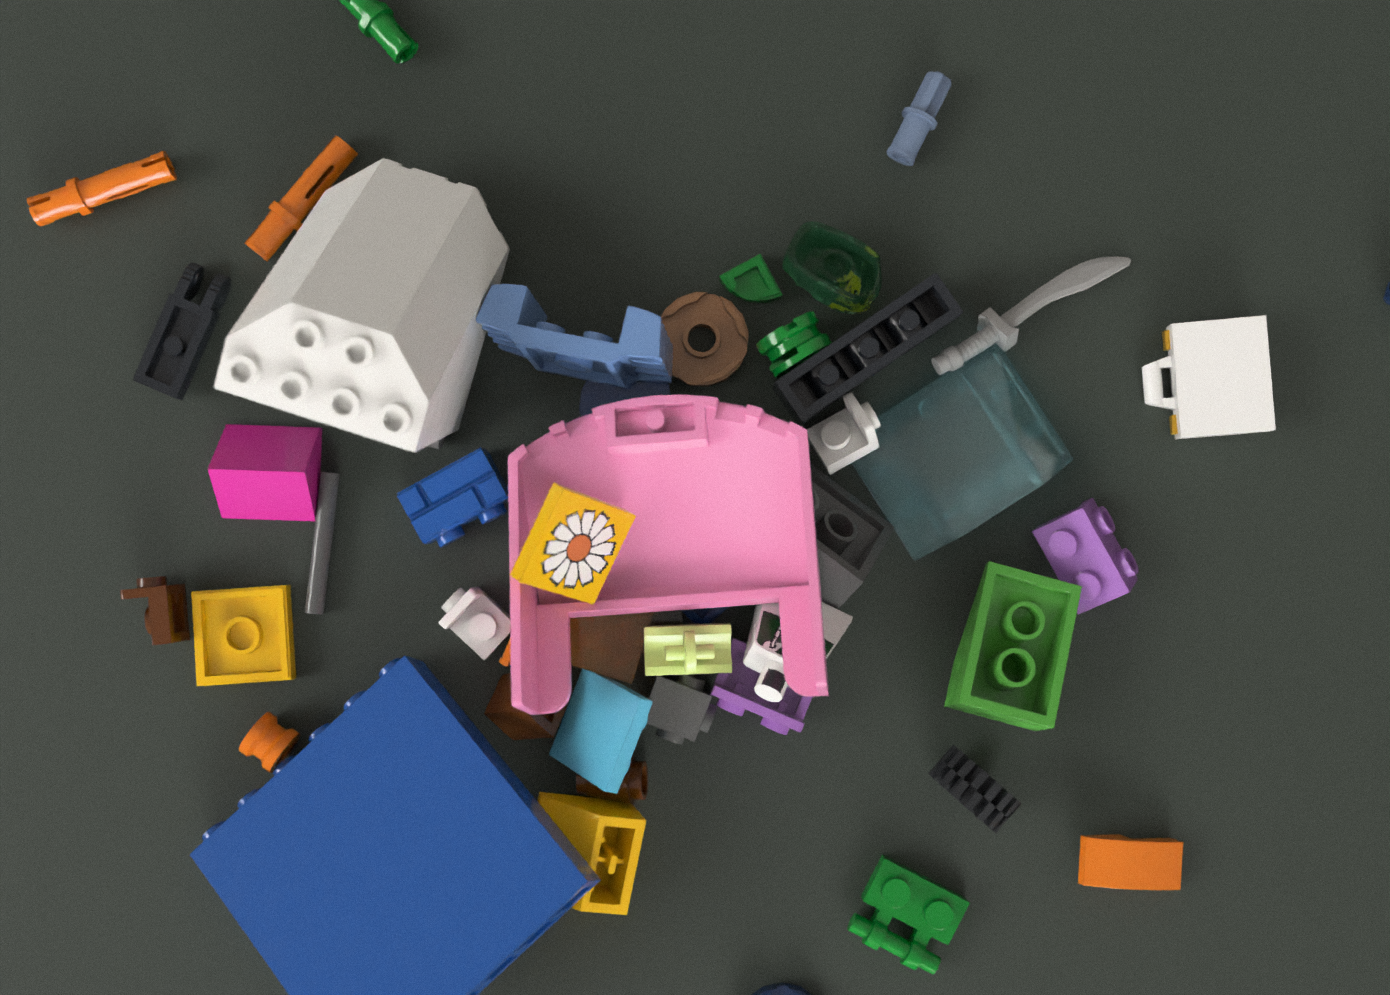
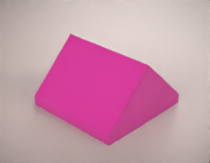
(267, 472)

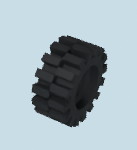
(974, 788)

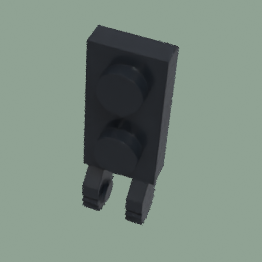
(182, 333)

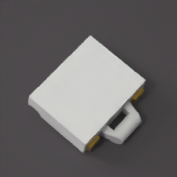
(1215, 378)

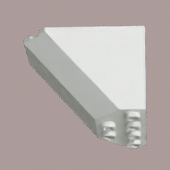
(373, 309)

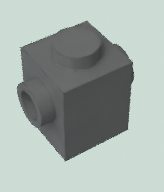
(680, 707)

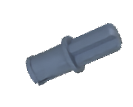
(919, 118)

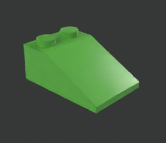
(1015, 648)

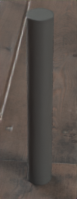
(322, 543)

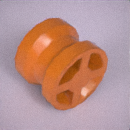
(269, 741)

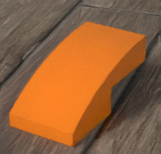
(1130, 863)

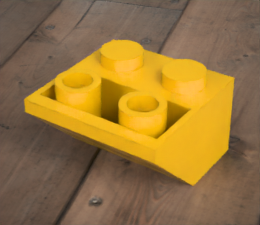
(607, 838)

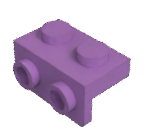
(1087, 554)
(738, 693)

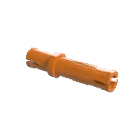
(102, 188)
(301, 198)

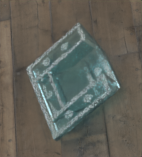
(960, 453)

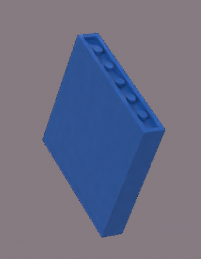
(393, 852)

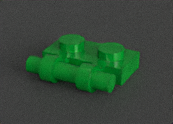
(915, 901)

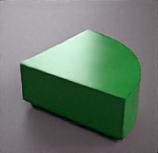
(752, 281)

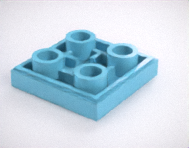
(600, 730)

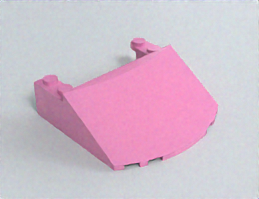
(716, 525)

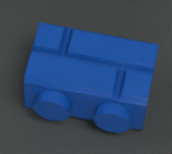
(455, 497)

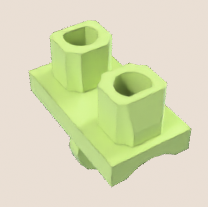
(687, 649)

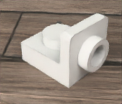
(845, 434)
(476, 620)

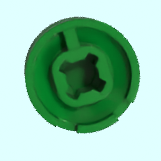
(793, 344)

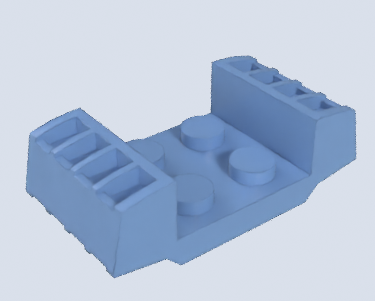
(521, 328)

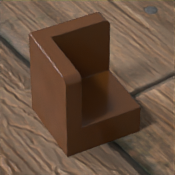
(515, 722)

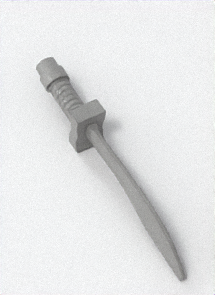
(1002, 328)

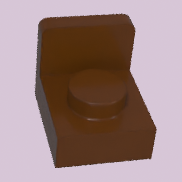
(167, 611)

